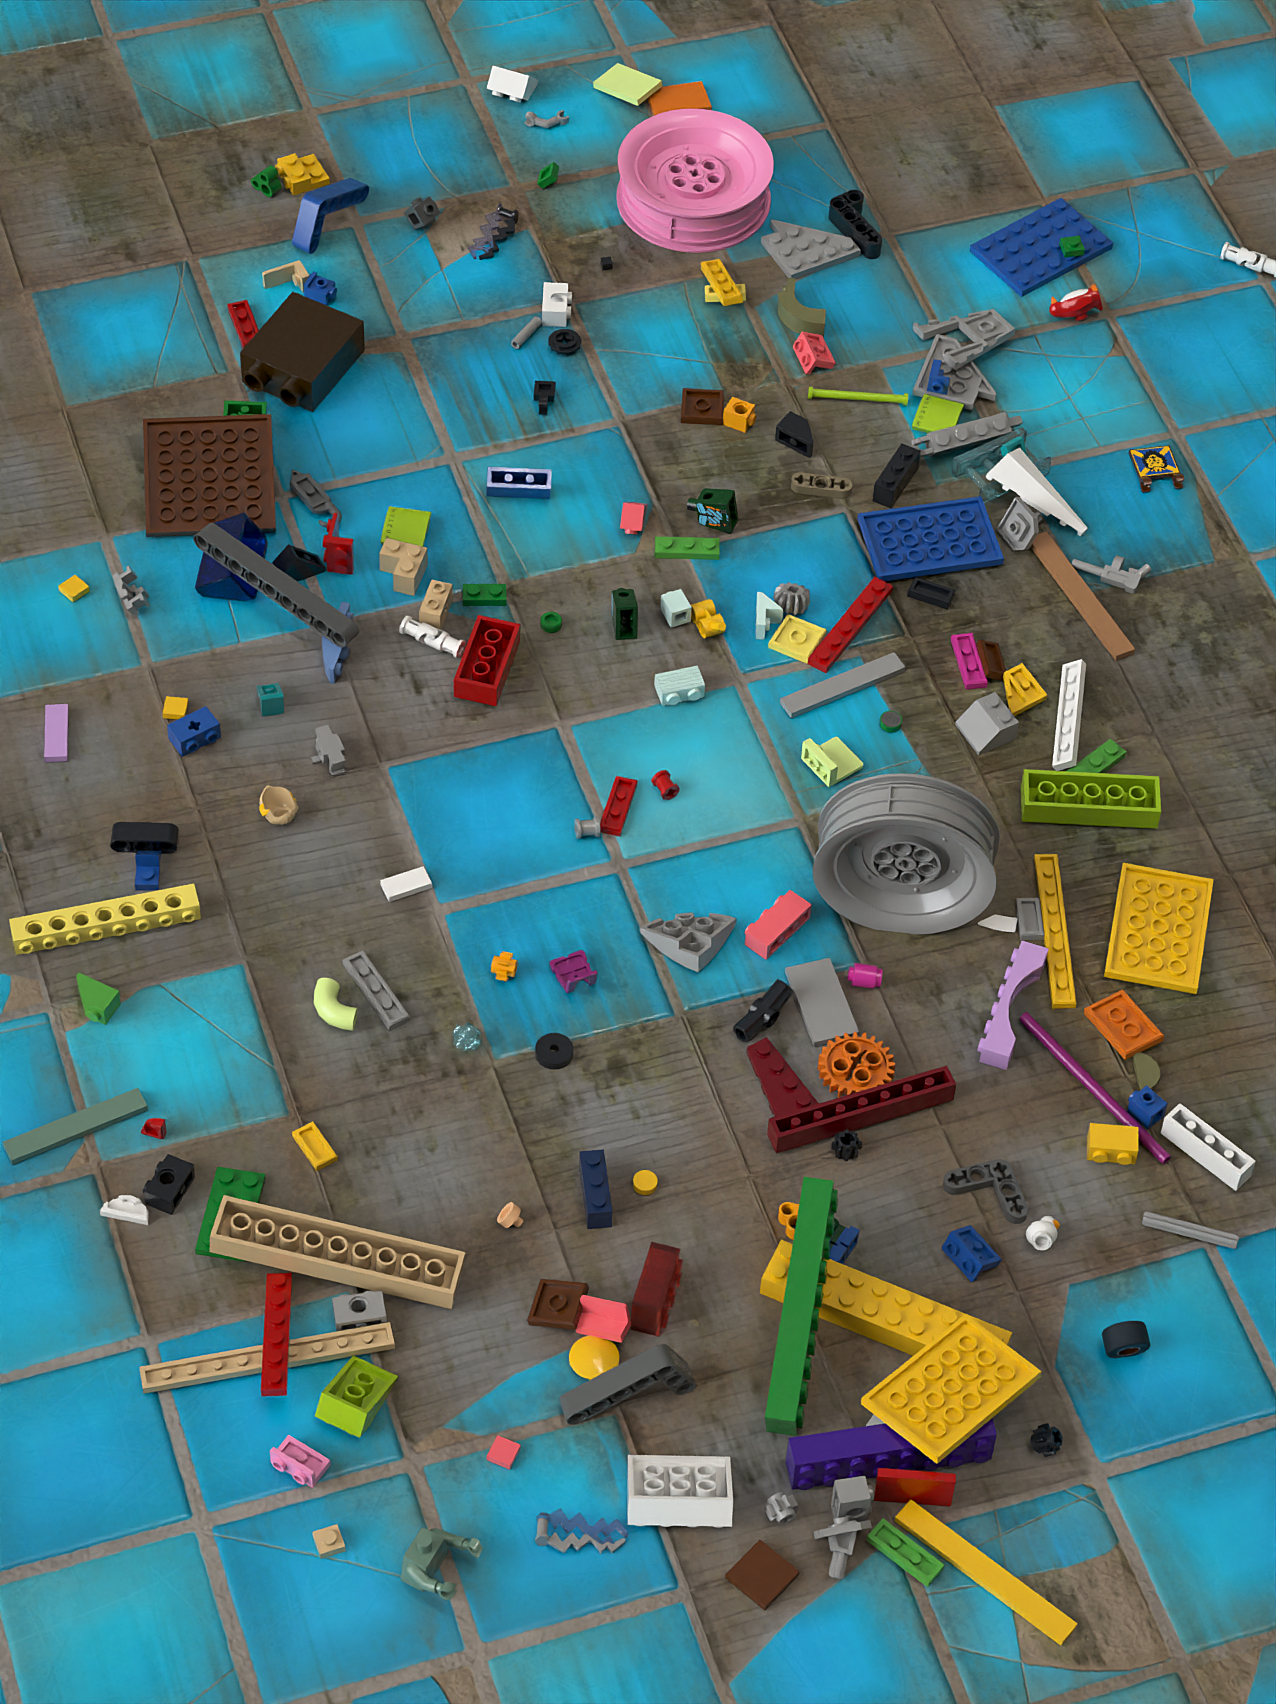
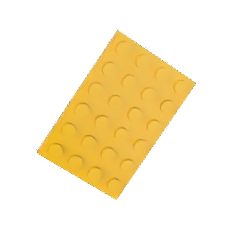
(1159, 928)
(951, 1388)

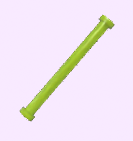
(864, 396)

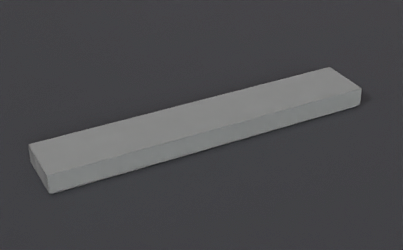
(842, 685)

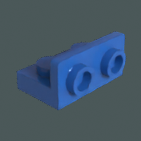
(970, 1252)

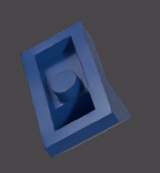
(147, 870)

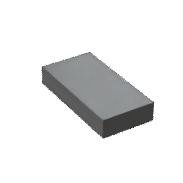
(1029, 919)

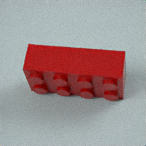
(487, 660)

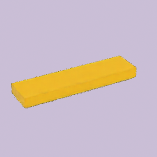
(721, 282)

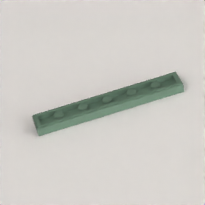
(75, 1126)

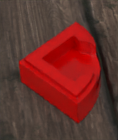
(155, 1128)

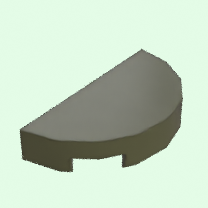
(1146, 1070)

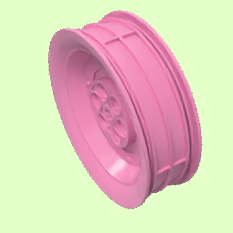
(694, 180)

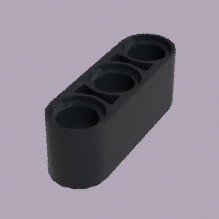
(144, 836)

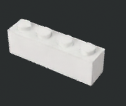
(1208, 1147)

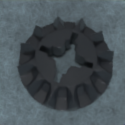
(571, 337)

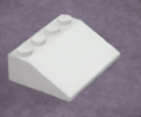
(679, 1491)

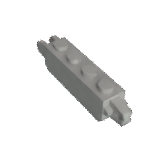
(967, 434)

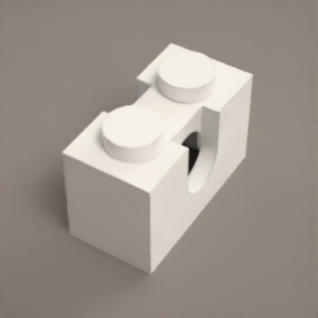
(555, 304)

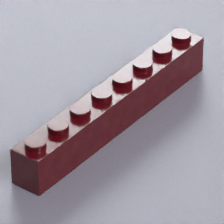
(861, 1109)

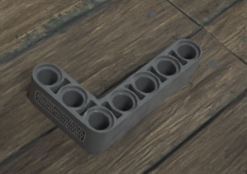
(626, 1380)

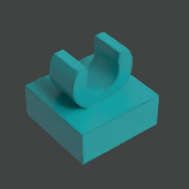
(1012, 445)

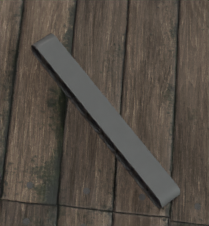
(276, 585)

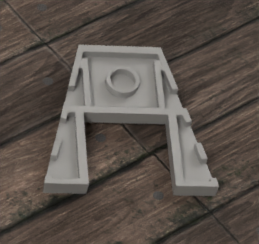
(984, 328)

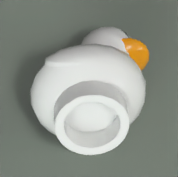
(1043, 1233)

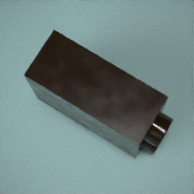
(302, 352)

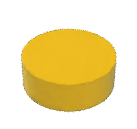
(645, 1182)

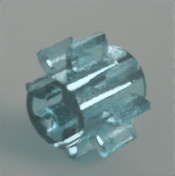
(466, 1037)

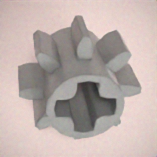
(781, 1508)

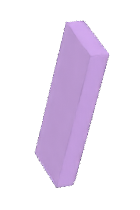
(56, 732)

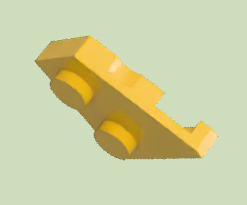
(1022, 689)

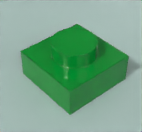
(548, 175)
(1071, 246)

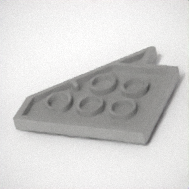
(805, 249)
(965, 382)

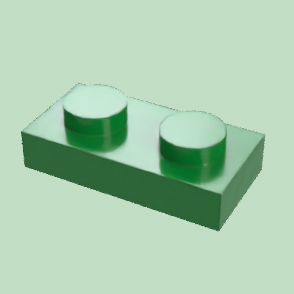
(484, 594)

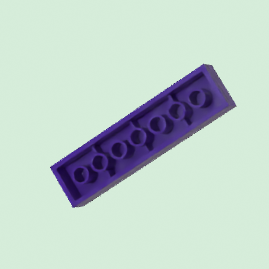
(862, 1450)

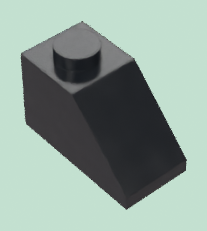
(795, 433)
(298, 563)

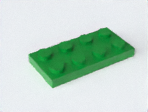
(232, 1183)

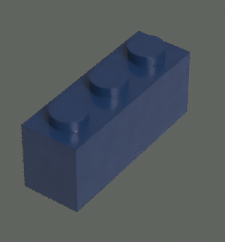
(595, 1189)

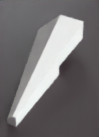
(1024, 478)

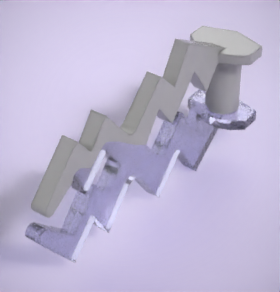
(590, 1532)

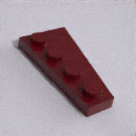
(778, 1080)

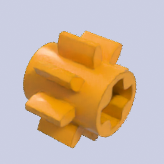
(504, 966)

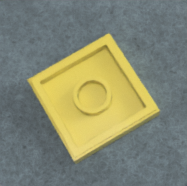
(797, 638)

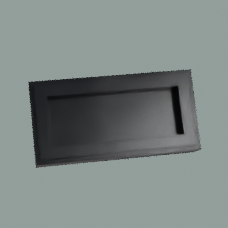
(931, 593)

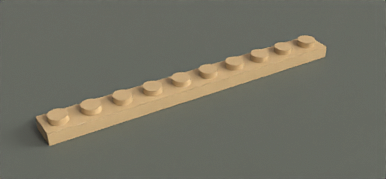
(249, 1359)

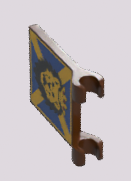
(1155, 464)

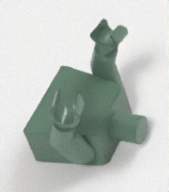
(427, 1555)

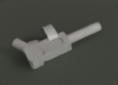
(1114, 574)

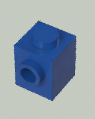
(1146, 1107)

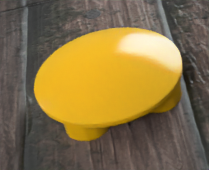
(593, 1356)

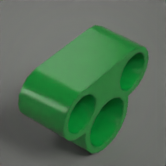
(267, 181)

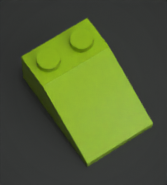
(355, 1396)

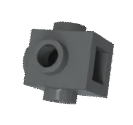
(422, 212)

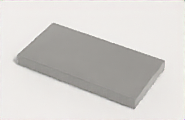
(821, 1001)

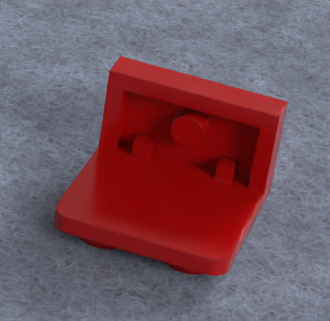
(338, 551)

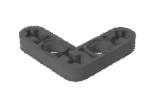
(991, 1178)

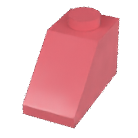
(633, 517)

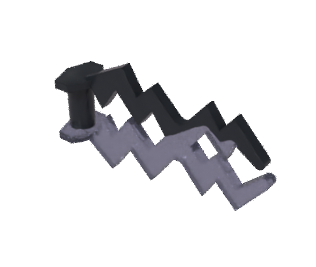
(493, 218)

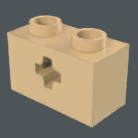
(436, 604)

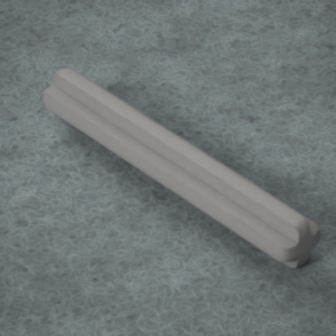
(1190, 1229)

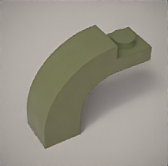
(795, 315)

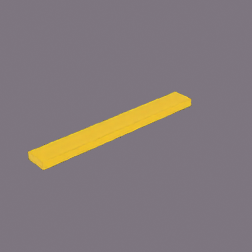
(1055, 931)
(986, 1572)

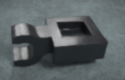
(544, 392)

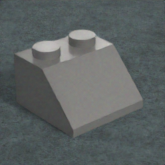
(988, 724)

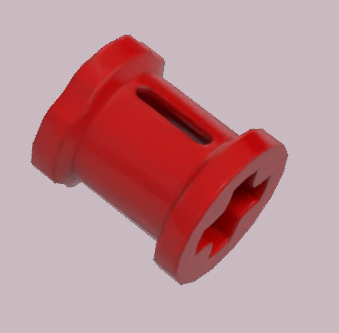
(665, 785)

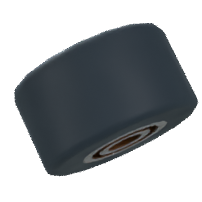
(1126, 1339)

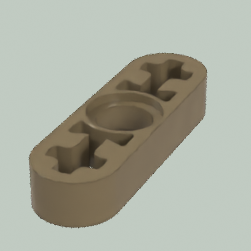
(836, 482)

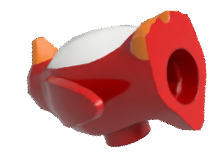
(1076, 303)

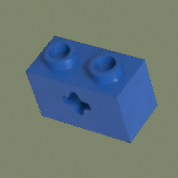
(194, 731)

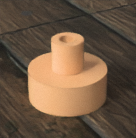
(510, 1216)

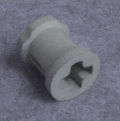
(587, 827)

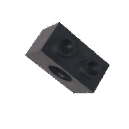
(168, 1196)

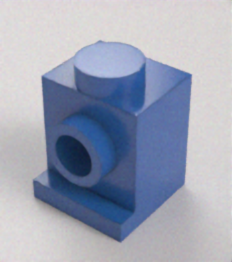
(320, 289)

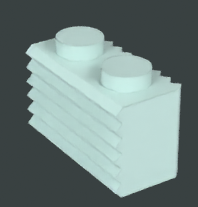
(679, 685)

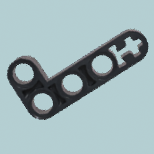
(846, 215)

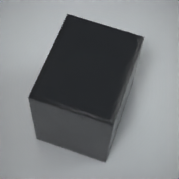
(606, 263)

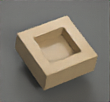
(329, 1541)

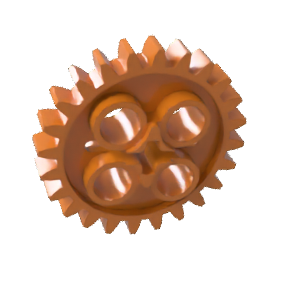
(838, 1056)

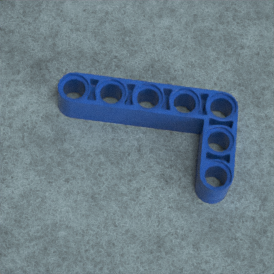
(323, 202)

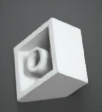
(511, 83)

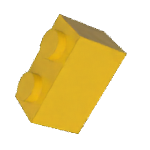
(1112, 1143)

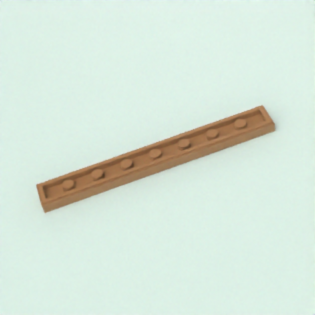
(1082, 597)

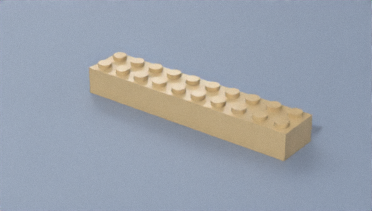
(337, 1252)

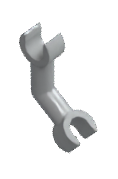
(532, 120)

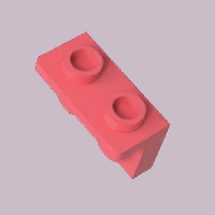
(813, 352)

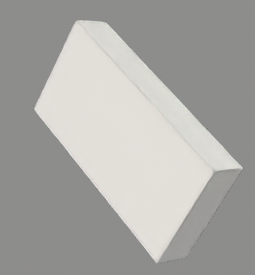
(406, 884)

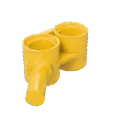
(706, 619)

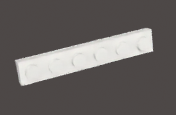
(1069, 715)

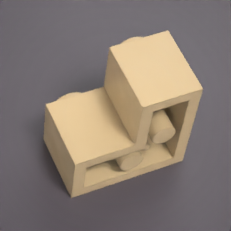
(405, 562)

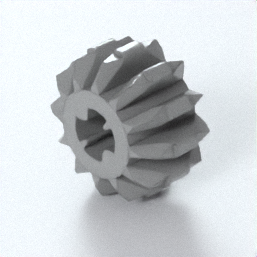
(792, 598)

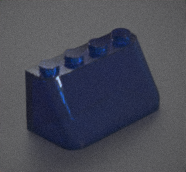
(218, 581)

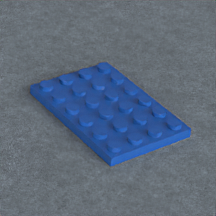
(1029, 249)
(930, 539)

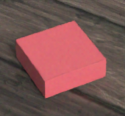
(503, 1452)

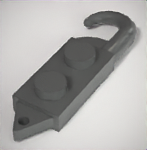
(313, 495)

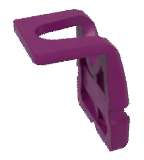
(573, 966)

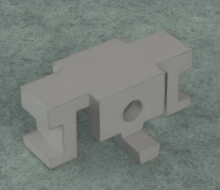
(126, 592)
(329, 748)

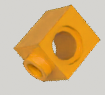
(739, 414)

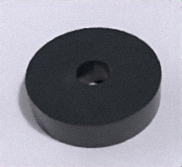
(551, 1059)

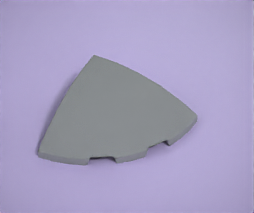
(689, 938)

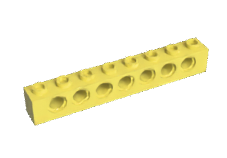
(105, 919)

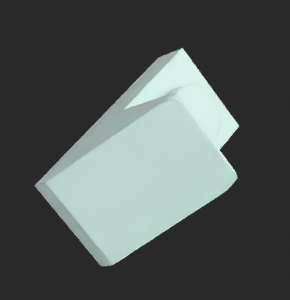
(766, 613)

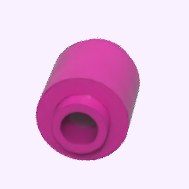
(865, 975)

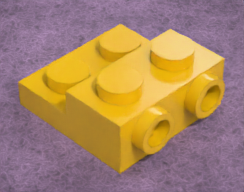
(301, 173)

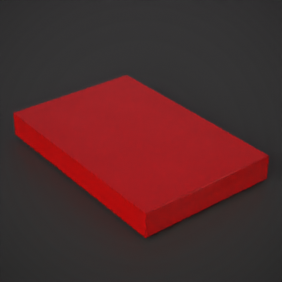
(913, 1485)

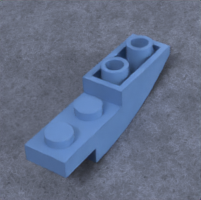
(333, 654)

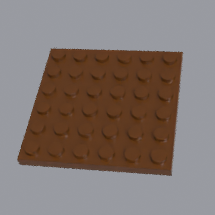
(207, 472)

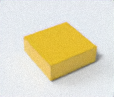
(73, 588)
(175, 707)

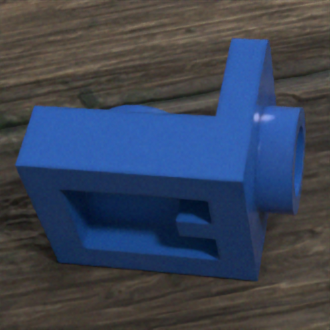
(937, 382)

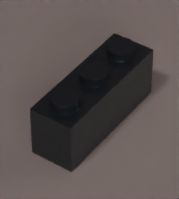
(896, 475)

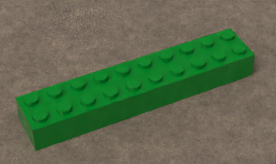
(800, 1304)

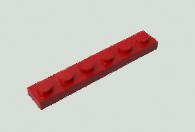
(850, 625)
(276, 1334)

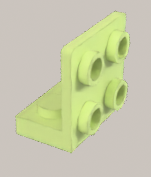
(830, 760)

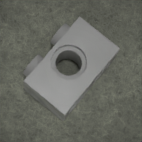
(345, 1306)
(852, 1498)

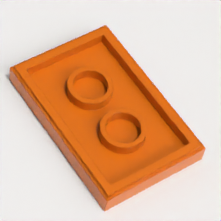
(678, 97)
(1123, 1024)

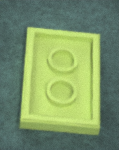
(627, 84)

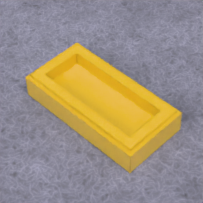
(314, 1146)

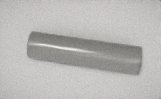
(526, 332)

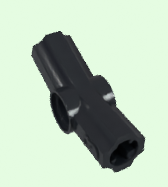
(763, 1011)

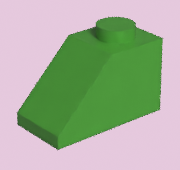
(97, 999)

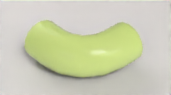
(330, 1009)

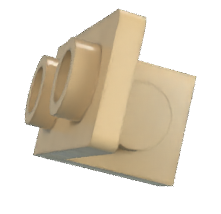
(290, 272)

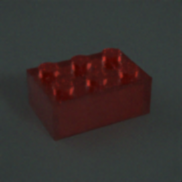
(656, 1289)

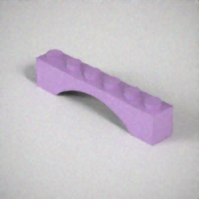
(1000, 1040)

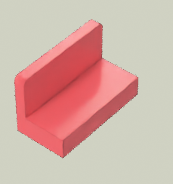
(603, 1319)

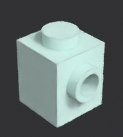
(675, 608)

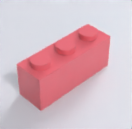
(777, 924)

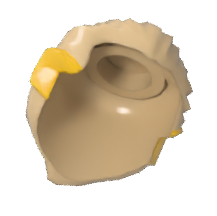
(277, 805)

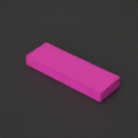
(968, 661)

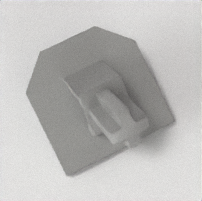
(1019, 525)
(841, 1542)

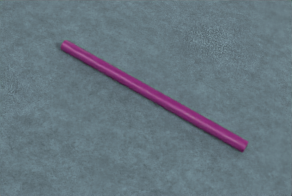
(1093, 1086)

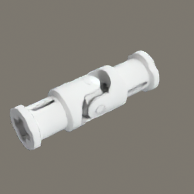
(1249, 259)
(432, 636)

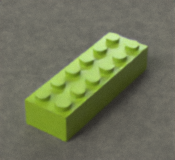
(1090, 798)

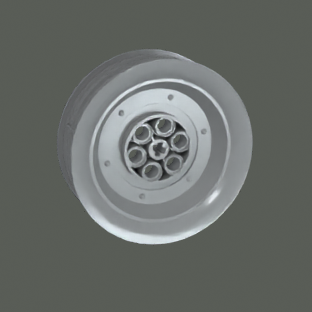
(906, 854)

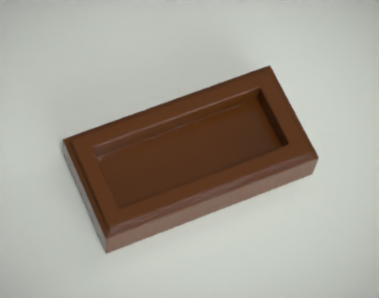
(991, 659)

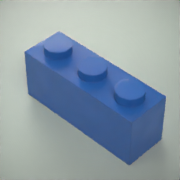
(518, 482)

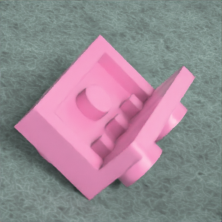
(299, 1461)

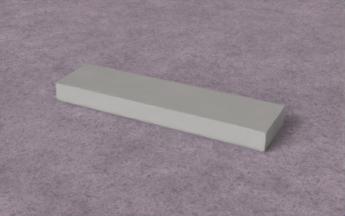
(376, 990)

